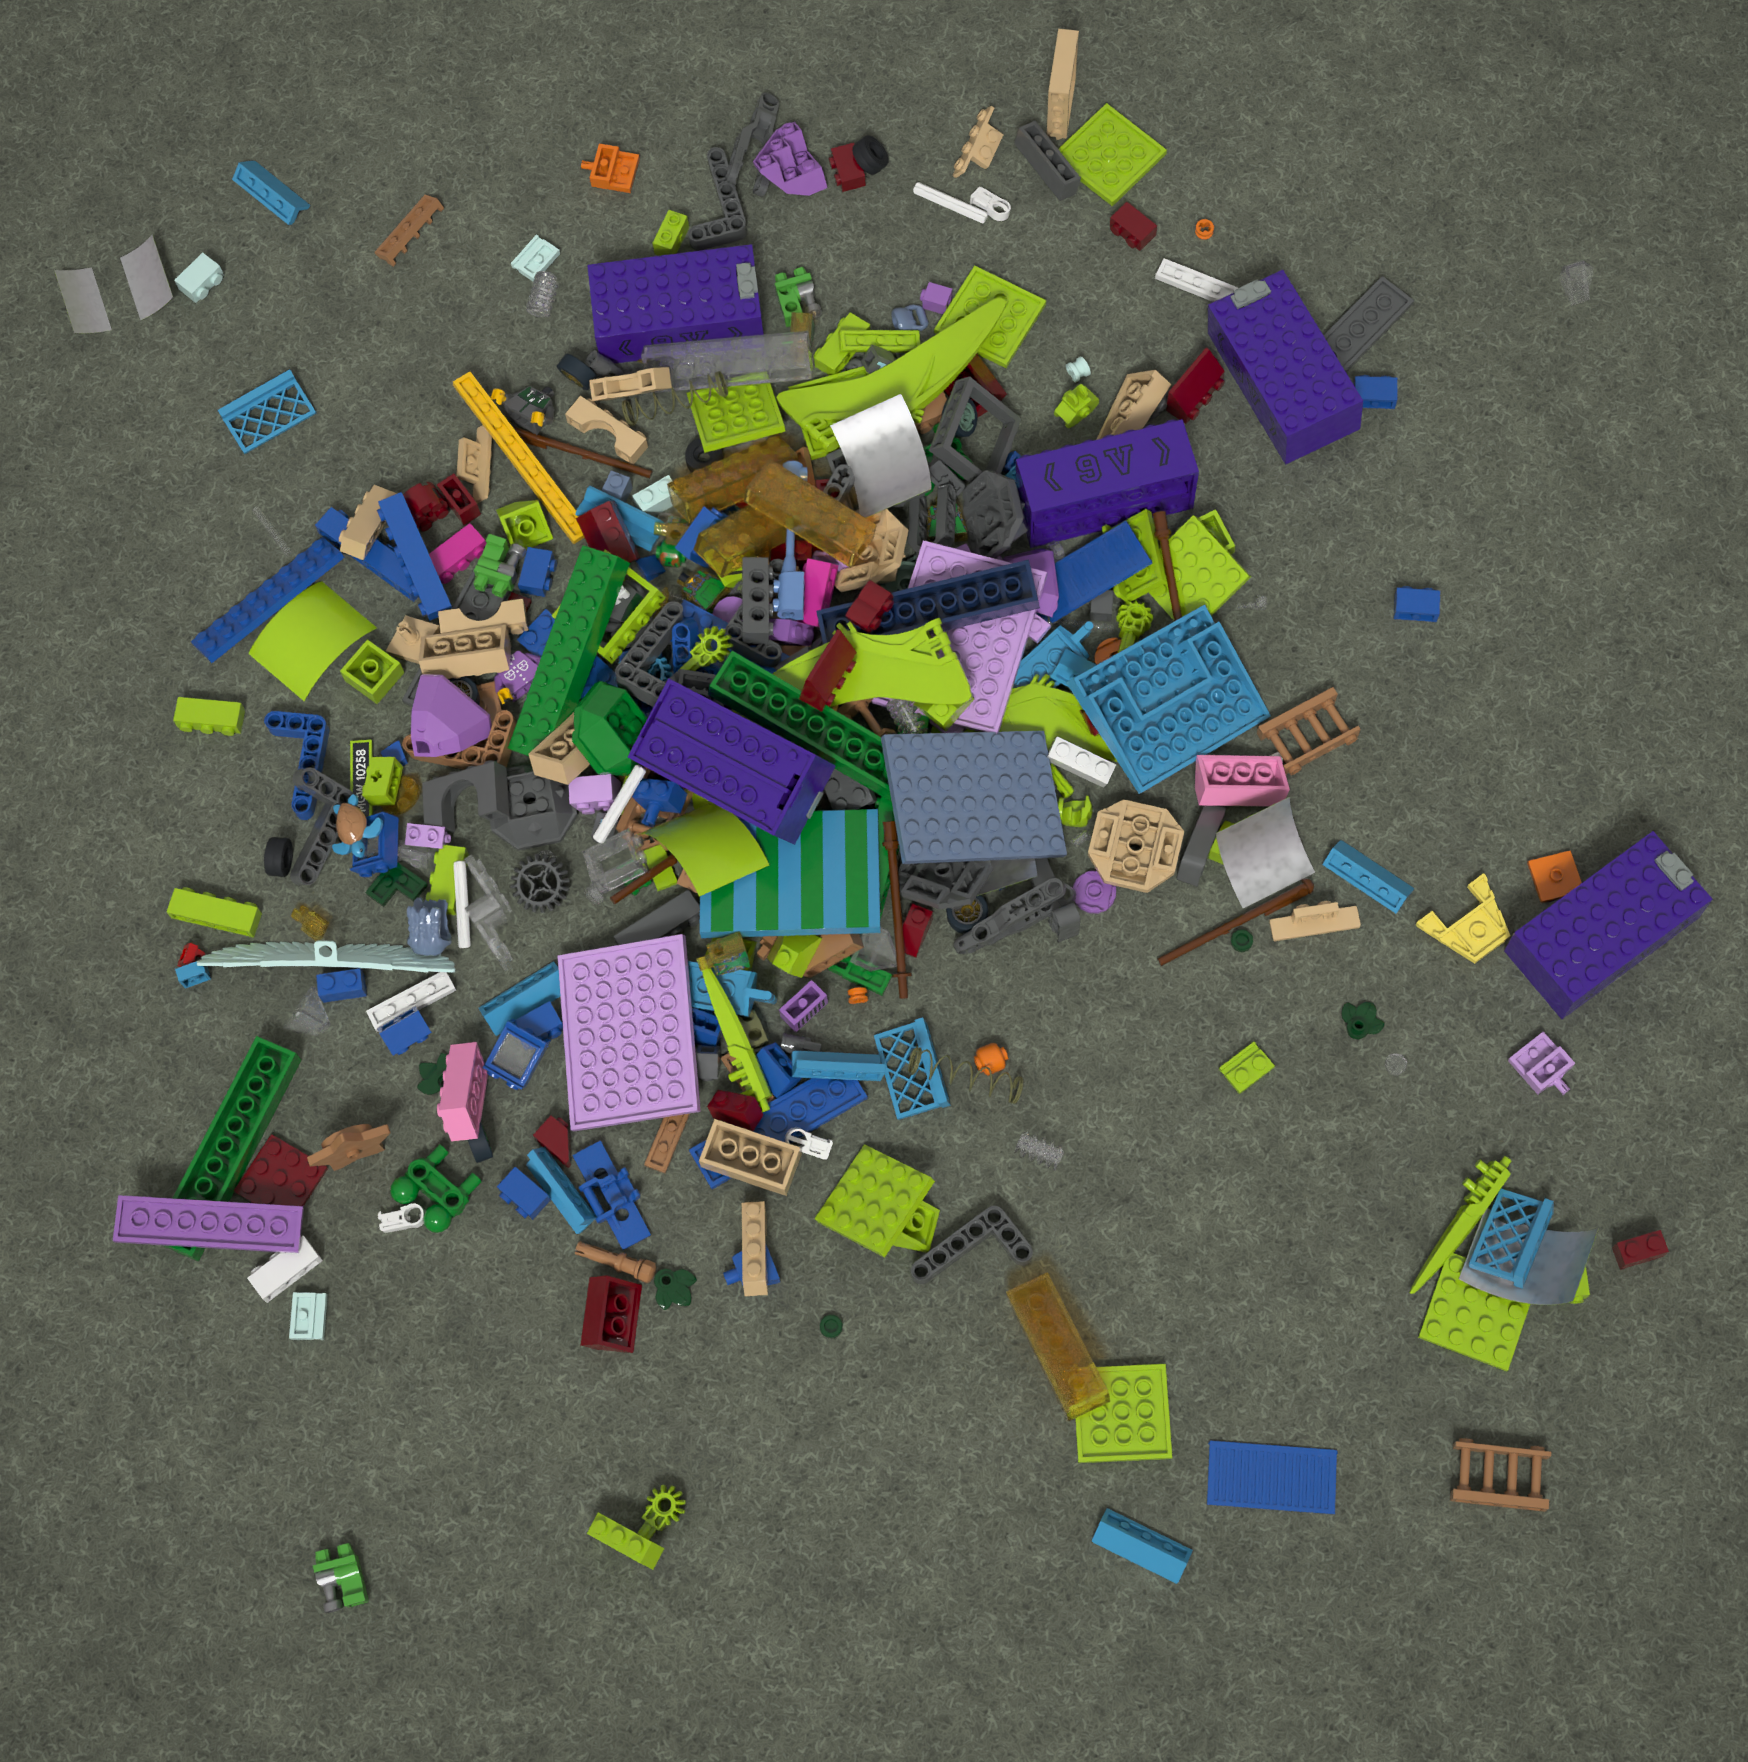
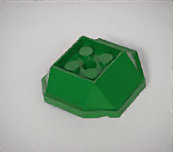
(607, 728)

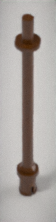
(1162, 534)
(891, 845)

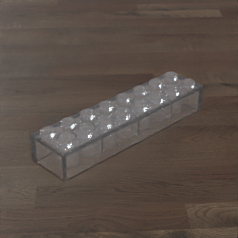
(739, 359)

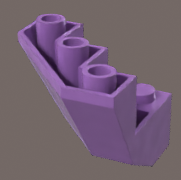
(789, 163)
(1044, 561)
(445, 718)

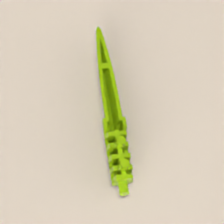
(738, 1045)
(1467, 1216)

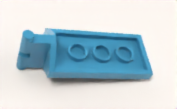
(1047, 654)
(737, 985)

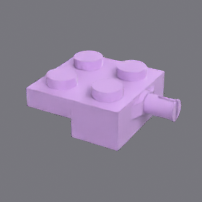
(1542, 1064)

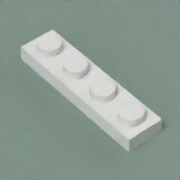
(1193, 281)
(418, 995)

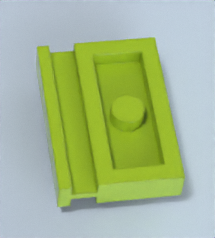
(1246, 1067)

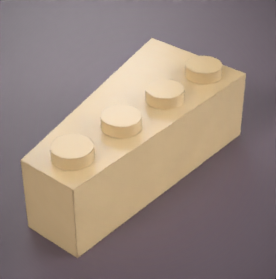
(1135, 402)

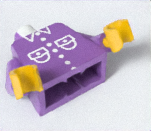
(518, 679)

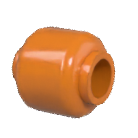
(992, 1057)

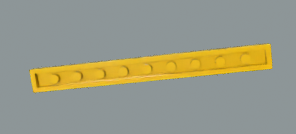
(519, 455)

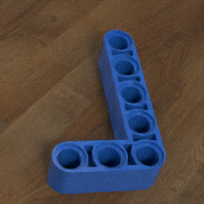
(681, 639)
(308, 757)

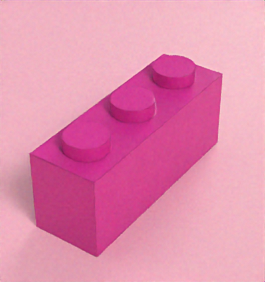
(457, 553)
(818, 589)

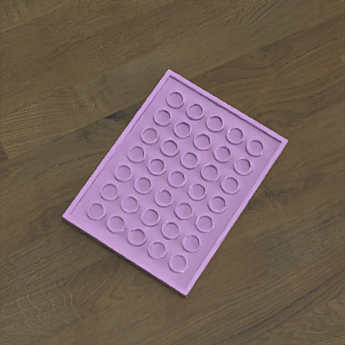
(987, 649)
(628, 1033)

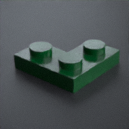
(396, 879)

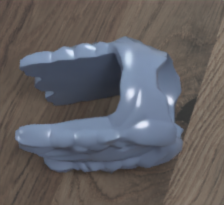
(428, 926)

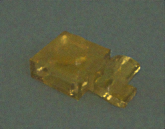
(311, 922)

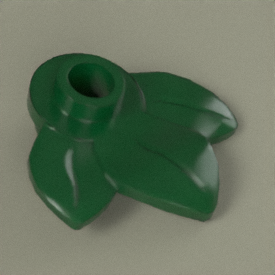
(1363, 1016)
(432, 1075)
(677, 1289)

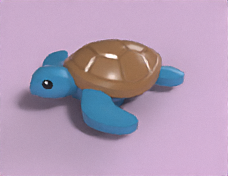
(353, 829)

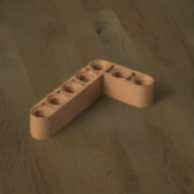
(490, 752)

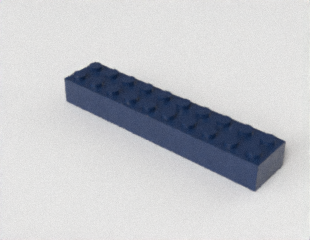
(955, 601)

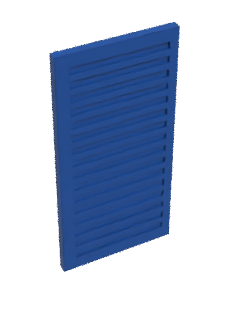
(1098, 568)
(1272, 1477)

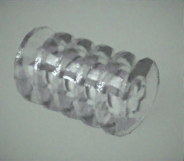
(542, 294)
(904, 717)
(1040, 1148)

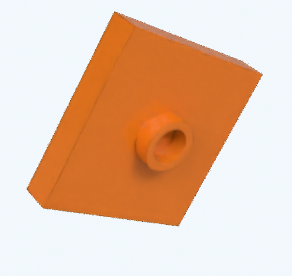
(1554, 876)

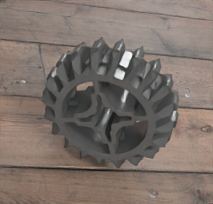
(534, 892)

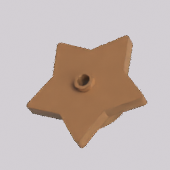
(350, 1145)

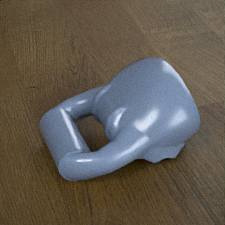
(904, 320)

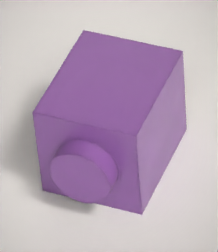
(936, 298)

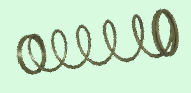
(722, 393)
(913, 1066)

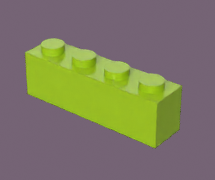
(214, 912)

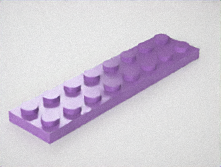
(208, 1224)

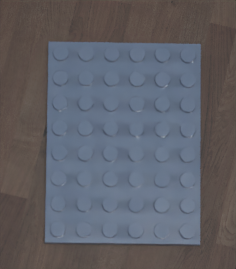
(973, 796)

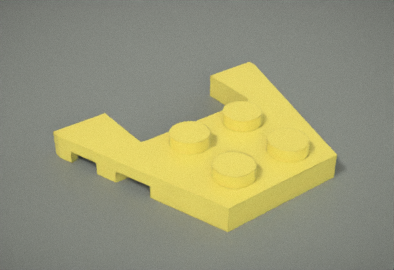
(1477, 931)

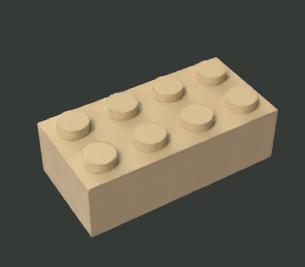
(466, 652)
(558, 756)
(750, 1157)

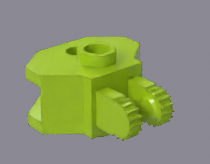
(1076, 405)

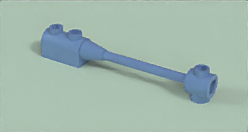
(790, 583)

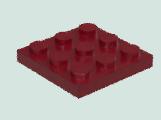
(280, 1176)

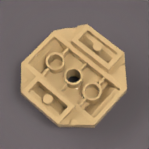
(1138, 824)

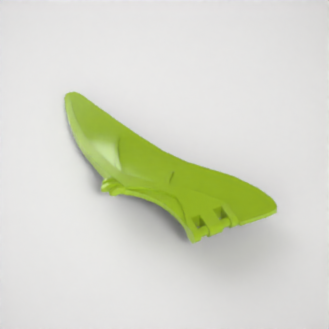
(916, 376)
(892, 667)
(1052, 711)

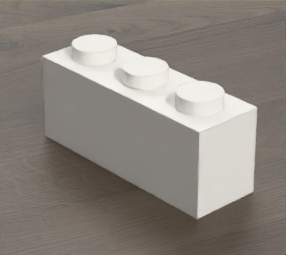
(1080, 762)
(283, 1270)

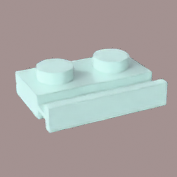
(535, 257)
(308, 1316)

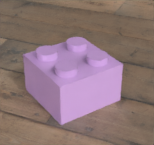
(593, 793)

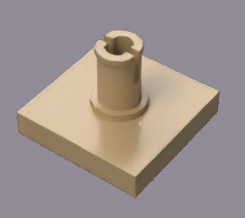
(408, 638)

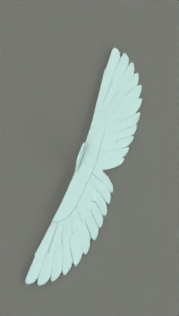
(317, 954)

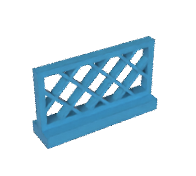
(255, 399)
(937, 1084)
(1529, 1247)

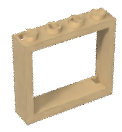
(1062, 83)

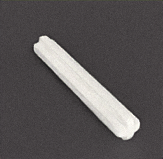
(950, 202)
(619, 804)
(461, 895)

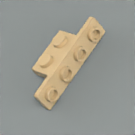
(981, 145)
(474, 463)
(1315, 920)

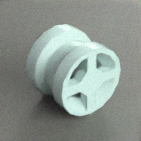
(1078, 369)

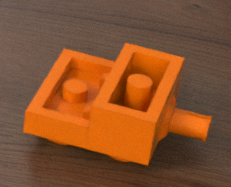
(612, 168)

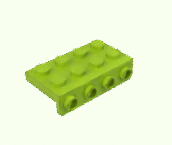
(1151, 576)

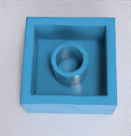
(192, 974)

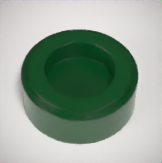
(1242, 940)
(831, 1326)

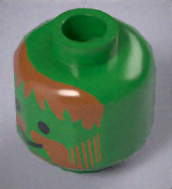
(669, 555)

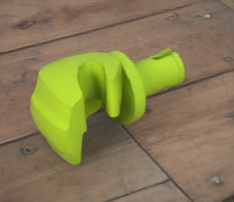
(1075, 812)

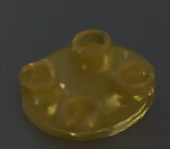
(406, 797)

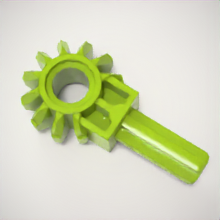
(1133, 621)
(704, 654)
(655, 1517)

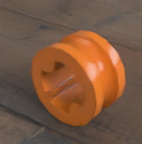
(1204, 223)
(857, 995)

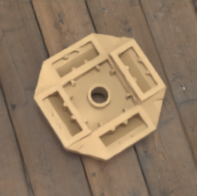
(880, 558)

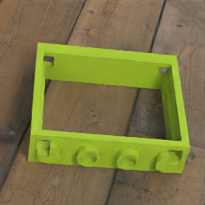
(634, 622)

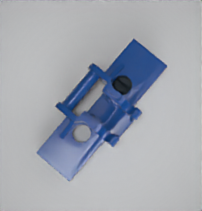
(617, 1190)

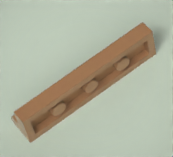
(408, 228)

